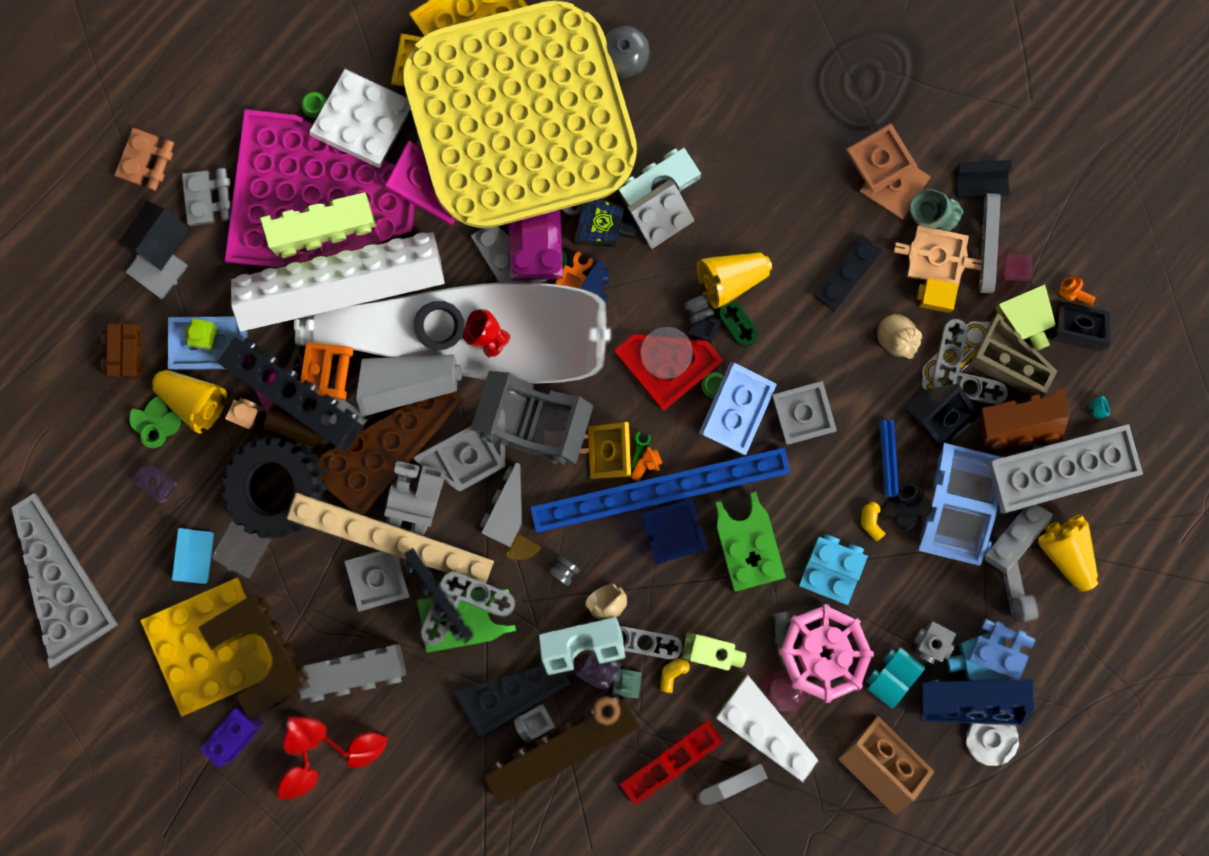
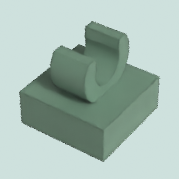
(627, 683)

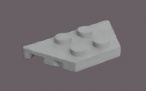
(464, 459)

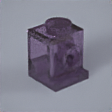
(165, 483)
(599, 674)

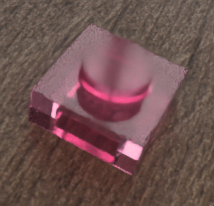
(1018, 268)

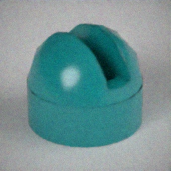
(1100, 407)

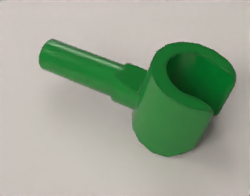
(639, 449)

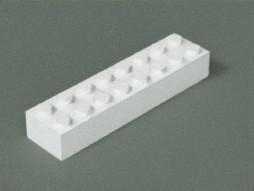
(336, 281)

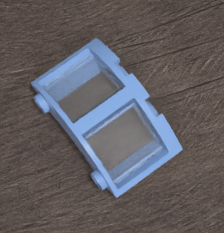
(961, 506)

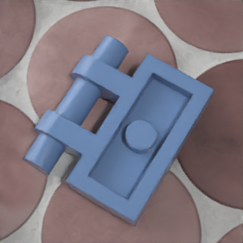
(998, 657)

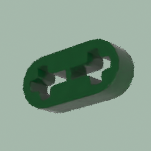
(733, 327)

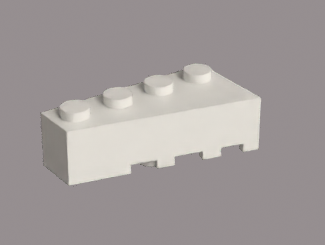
(761, 725)

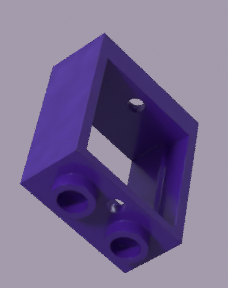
(235, 735)

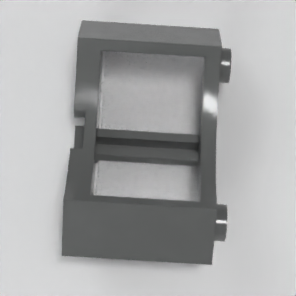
(531, 420)

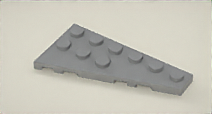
(62, 593)

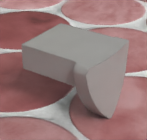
(533, 723)

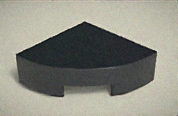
(705, 329)

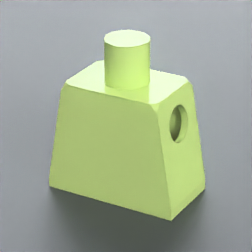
(1029, 316)
(703, 651)

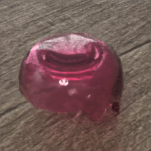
(783, 695)

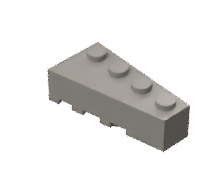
(354, 671)

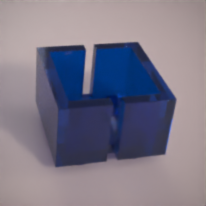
(674, 531)

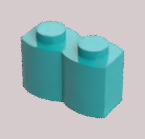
(894, 678)

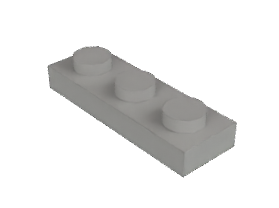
(1018, 537)

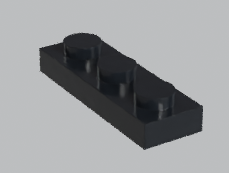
(848, 273)

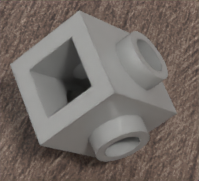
(943, 638)

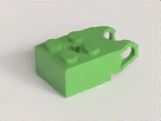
(747, 536)
(476, 618)

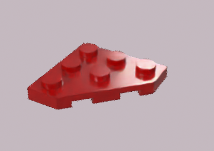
(668, 391)

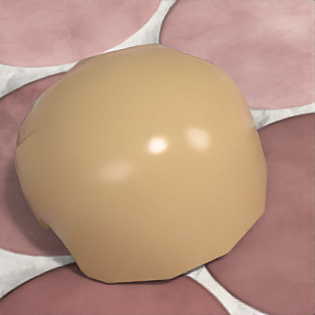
(607, 602)

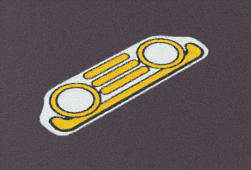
(975, 333)

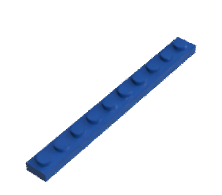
(660, 490)

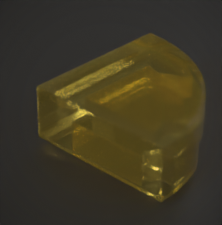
(522, 549)

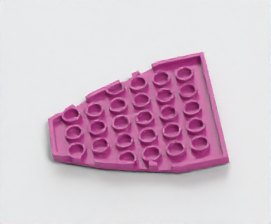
(290, 170)

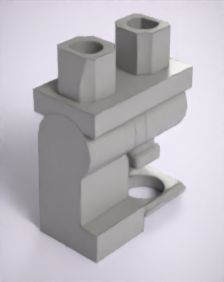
(411, 505)

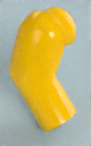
(869, 521)
(671, 671)

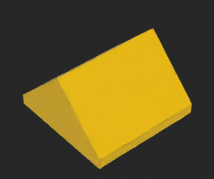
(609, 451)

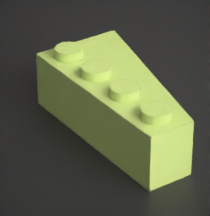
(318, 225)

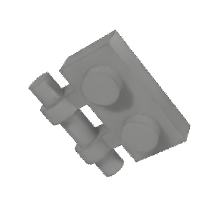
(199, 199)

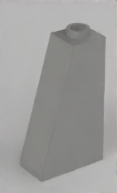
(405, 380)

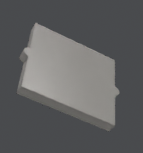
(155, 280)

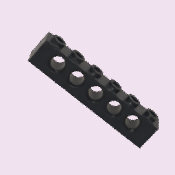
(236, 361)

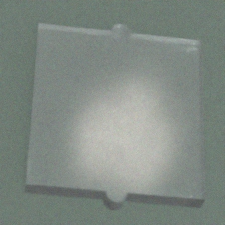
(240, 550)

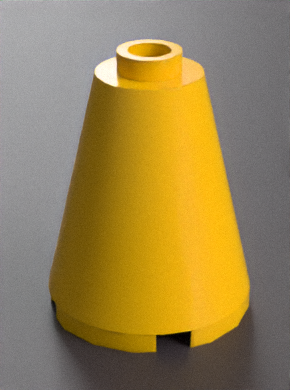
(731, 275)
(190, 398)

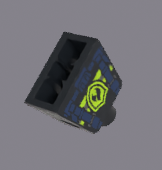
(602, 225)

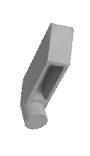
(731, 785)

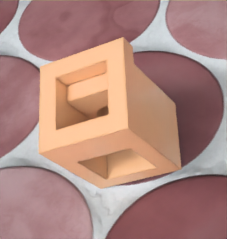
(245, 414)

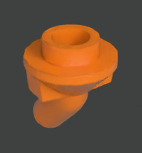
(1071, 289)
(650, 459)

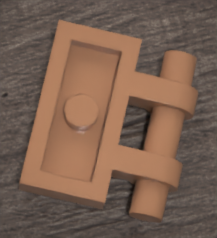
(137, 156)

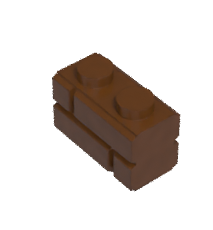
(122, 351)

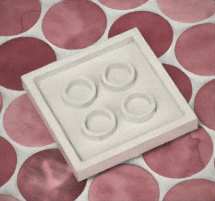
(361, 118)

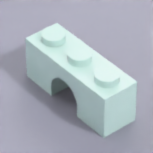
(676, 166)
(562, 646)

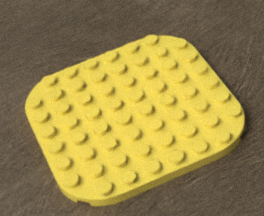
(519, 114)

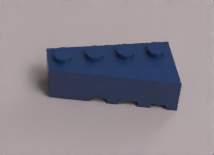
(977, 702)

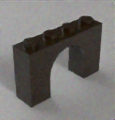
(285, 676)

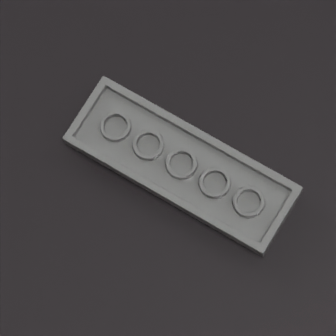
(1064, 468)

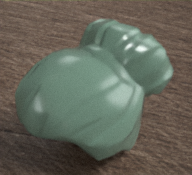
(935, 210)

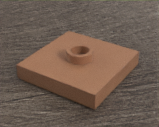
(881, 158)
(899, 194)

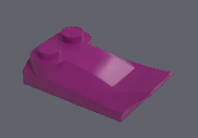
(536, 248)

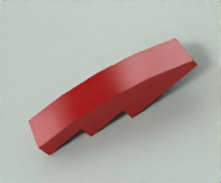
(671, 762)

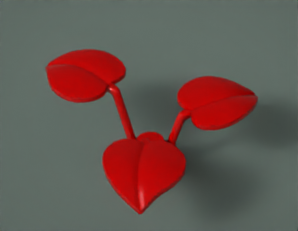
(307, 734)

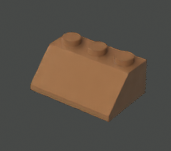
(886, 766)

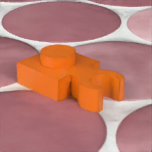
(574, 276)

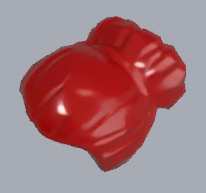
(485, 333)

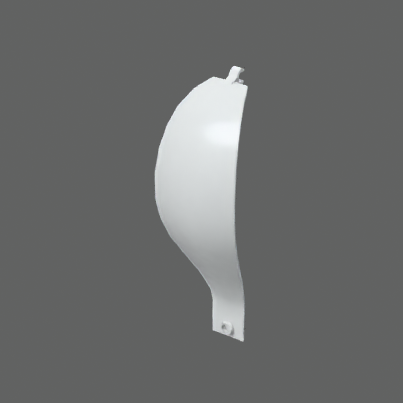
(552, 329)

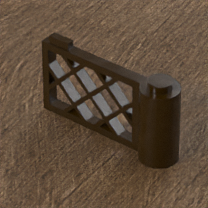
(287, 426)

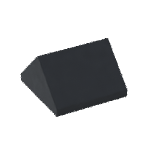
(154, 235)
(1081, 326)

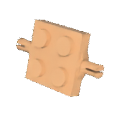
(937, 255)

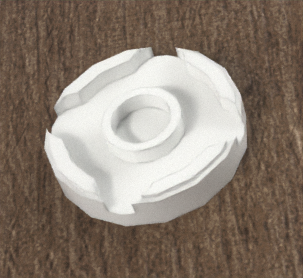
(982, 737)

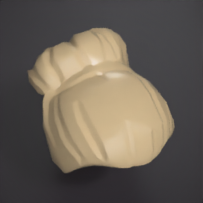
(899, 336)

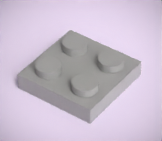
(661, 214)
(804, 413)
(376, 580)

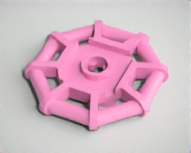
(840, 657)

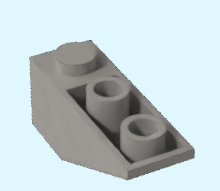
(506, 515)

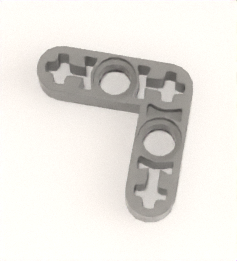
(958, 377)
(455, 598)
(1021, 607)

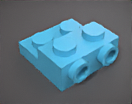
(833, 569)

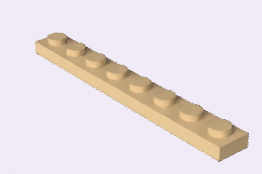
(387, 537)

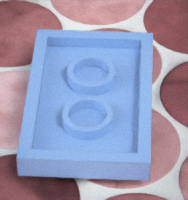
(188, 358)
(737, 408)

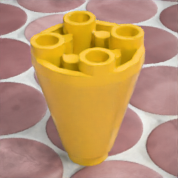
(1071, 551)

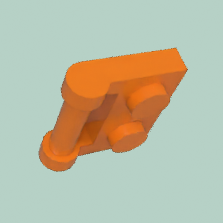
(318, 365)

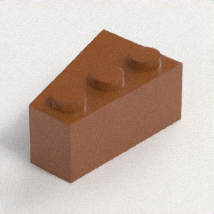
(1025, 423)

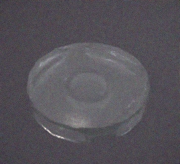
(666, 352)

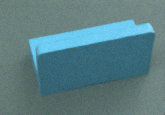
(193, 556)

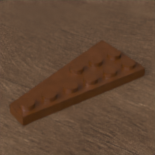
(369, 464)

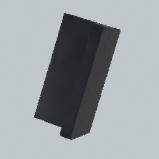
(983, 177)

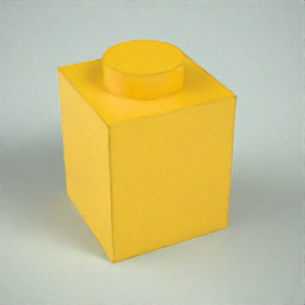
(937, 295)

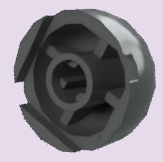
(628, 50)

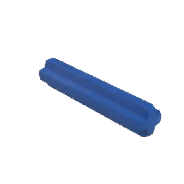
(889, 459)

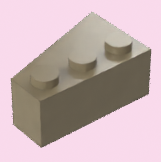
(1012, 360)

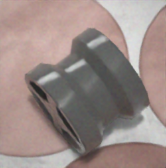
(698, 309)
(563, 570)

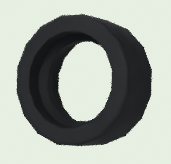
(458, 325)

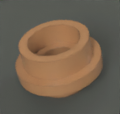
(606, 720)

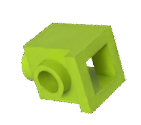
(201, 334)

